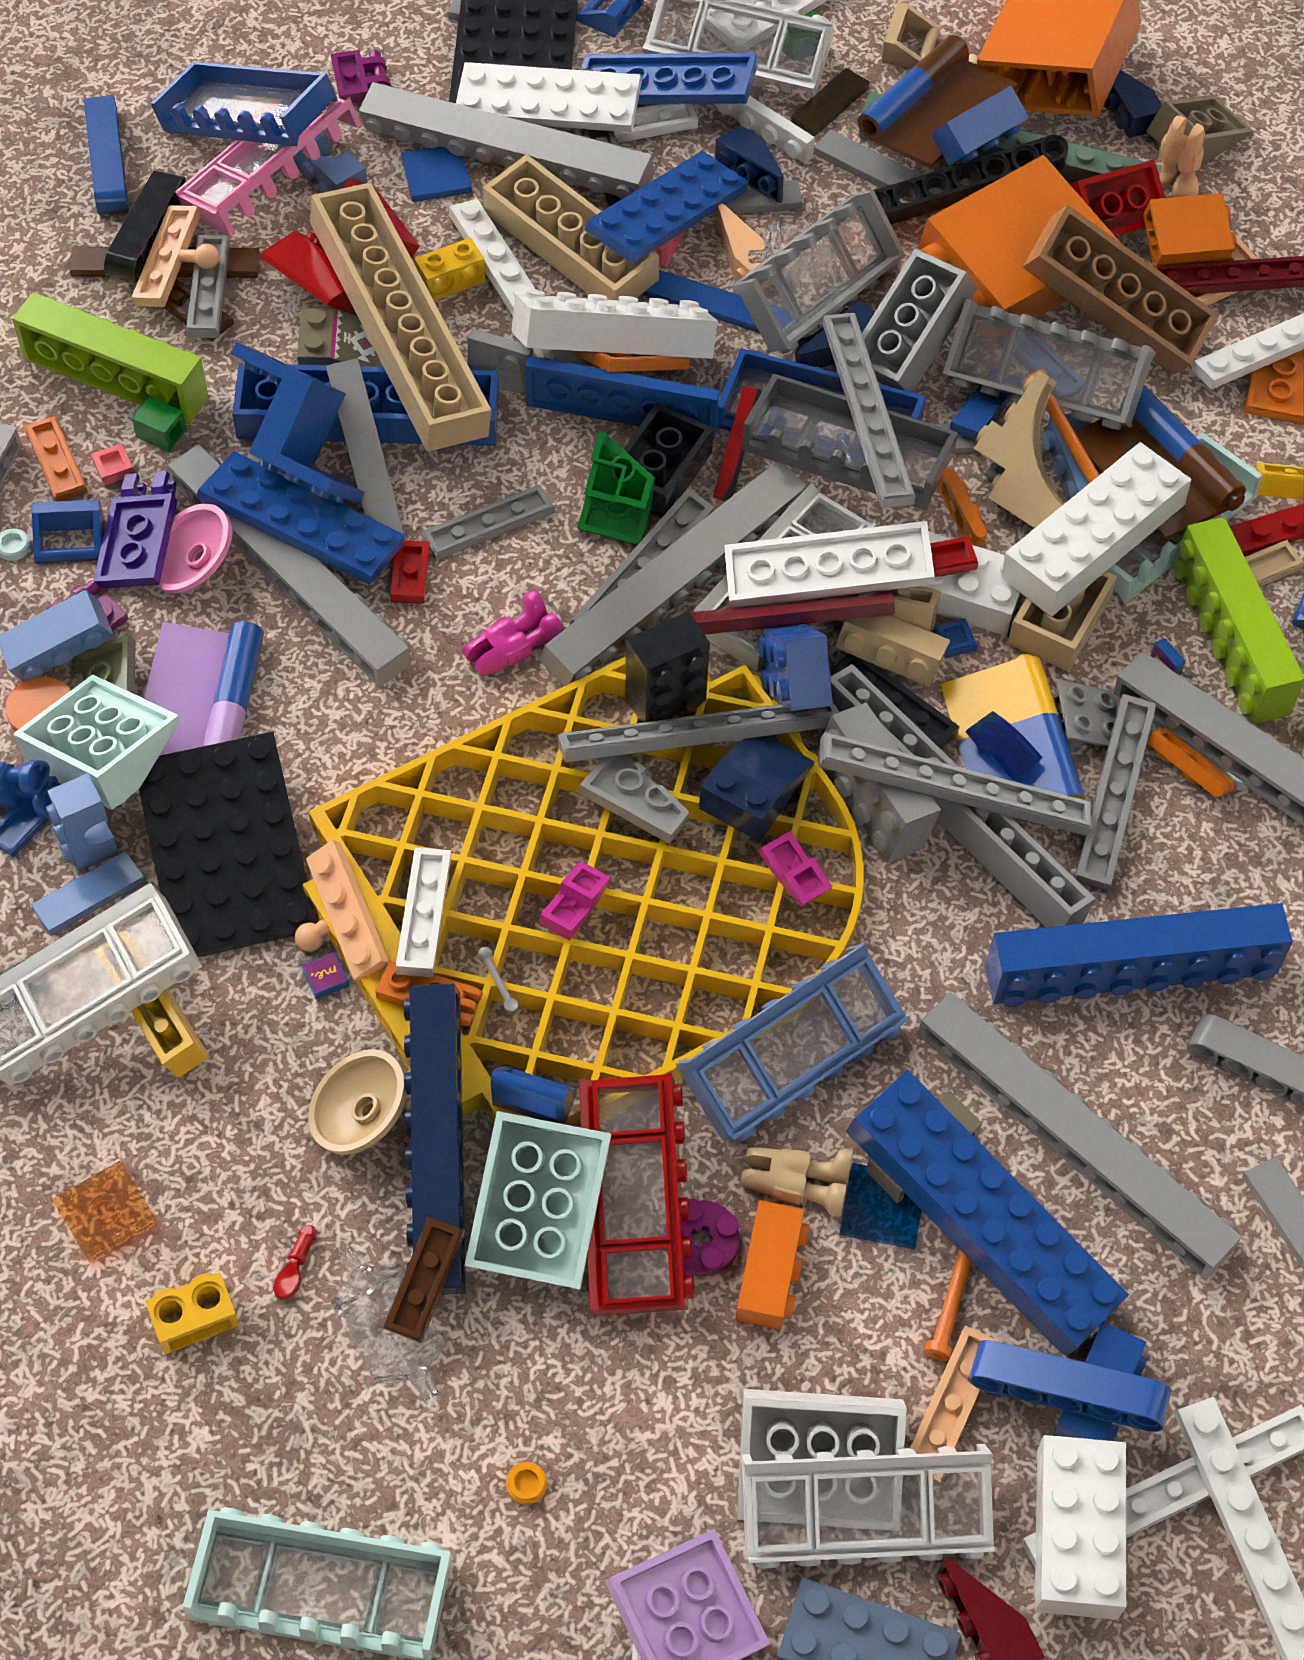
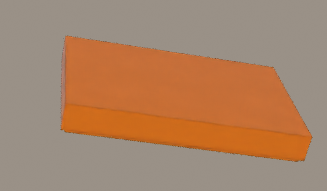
(633, 362)
(1278, 390)

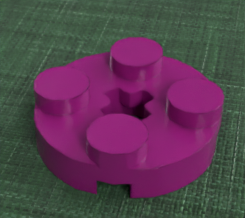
(721, 1228)

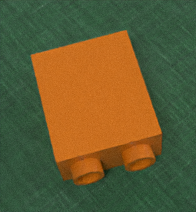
(1061, 51)
(997, 230)

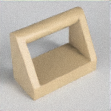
(908, 18)

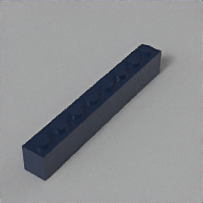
(435, 1116)

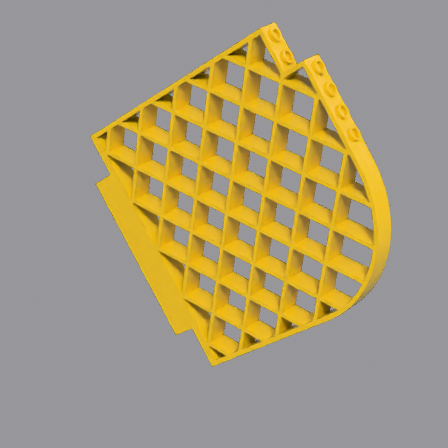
(547, 716)

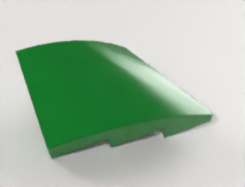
(616, 494)

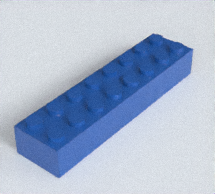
(392, 422)
(1137, 954)
(986, 1213)

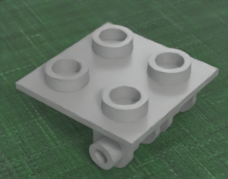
(1085, 713)

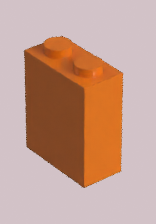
(1189, 229)

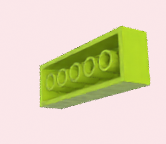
(109, 356)
(1238, 621)

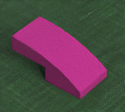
(794, 870)
(575, 900)

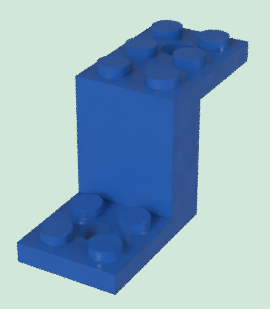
(297, 426)

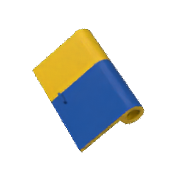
(1025, 700)

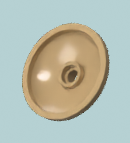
(357, 1102)

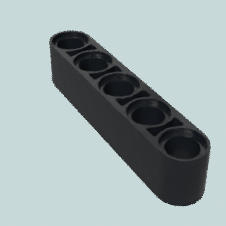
(138, 232)

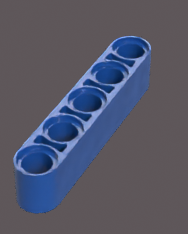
(105, 154)
(1070, 1385)

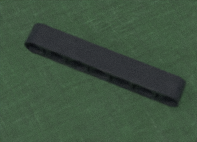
(975, 170)

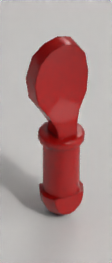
(289, 1278)

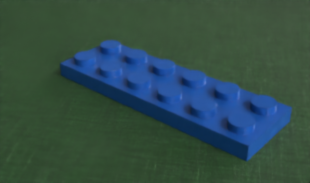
(684, 76)
(666, 206)
(613, 394)
(301, 517)

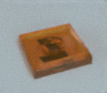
(104, 1211)

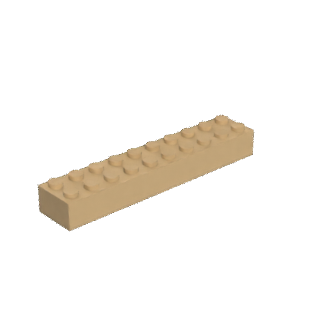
(400, 317)

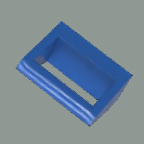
(609, 20)
(67, 516)
(531, 1095)

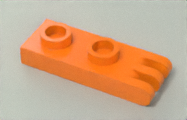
(965, 514)
(1191, 763)
(396, 988)

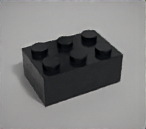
(672, 451)
(667, 669)

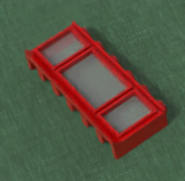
(638, 1225)

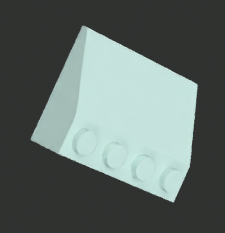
(100, 734)
(538, 1200)

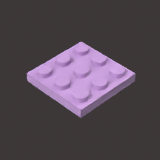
(688, 1605)

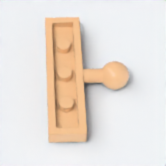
(168, 254)
(345, 911)

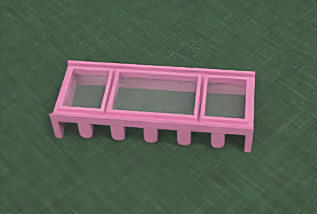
(250, 164)

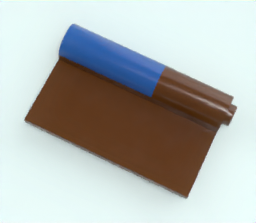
(927, 98)
(1212, 485)

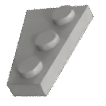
(631, 794)

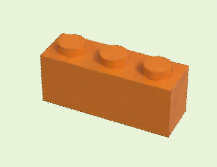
(772, 1265)

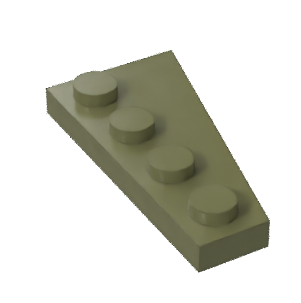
(109, 661)

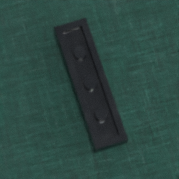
(923, 715)

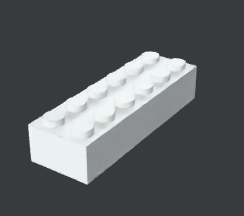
(613, 325)
(1095, 529)

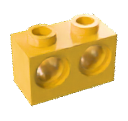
(451, 269)
(195, 1321)

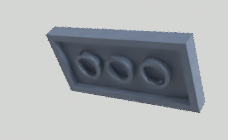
(847, 1627)

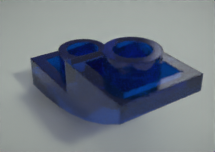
(1005, 743)

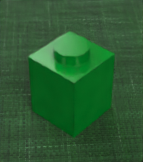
(159, 423)

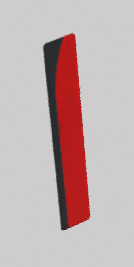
(734, 454)

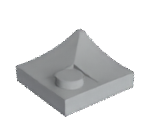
(500, 354)

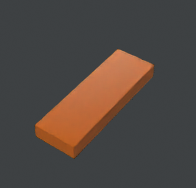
(55, 458)

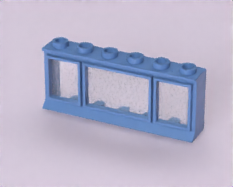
(793, 1044)

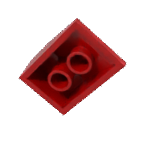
(1122, 196)

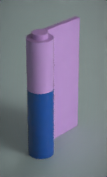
(204, 681)

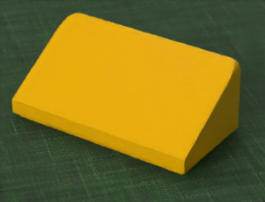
(1281, 480)

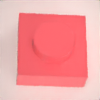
(112, 464)

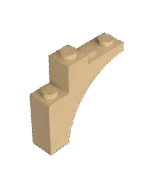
(1017, 448)

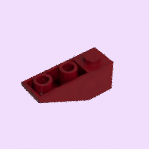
(991, 1622)

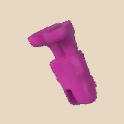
(505, 639)

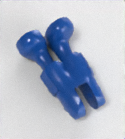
(28, 782)

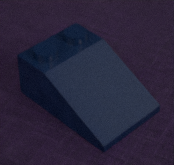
(753, 784)

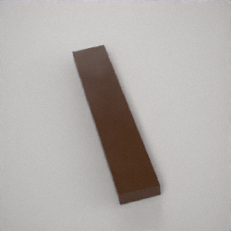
(89, 262)

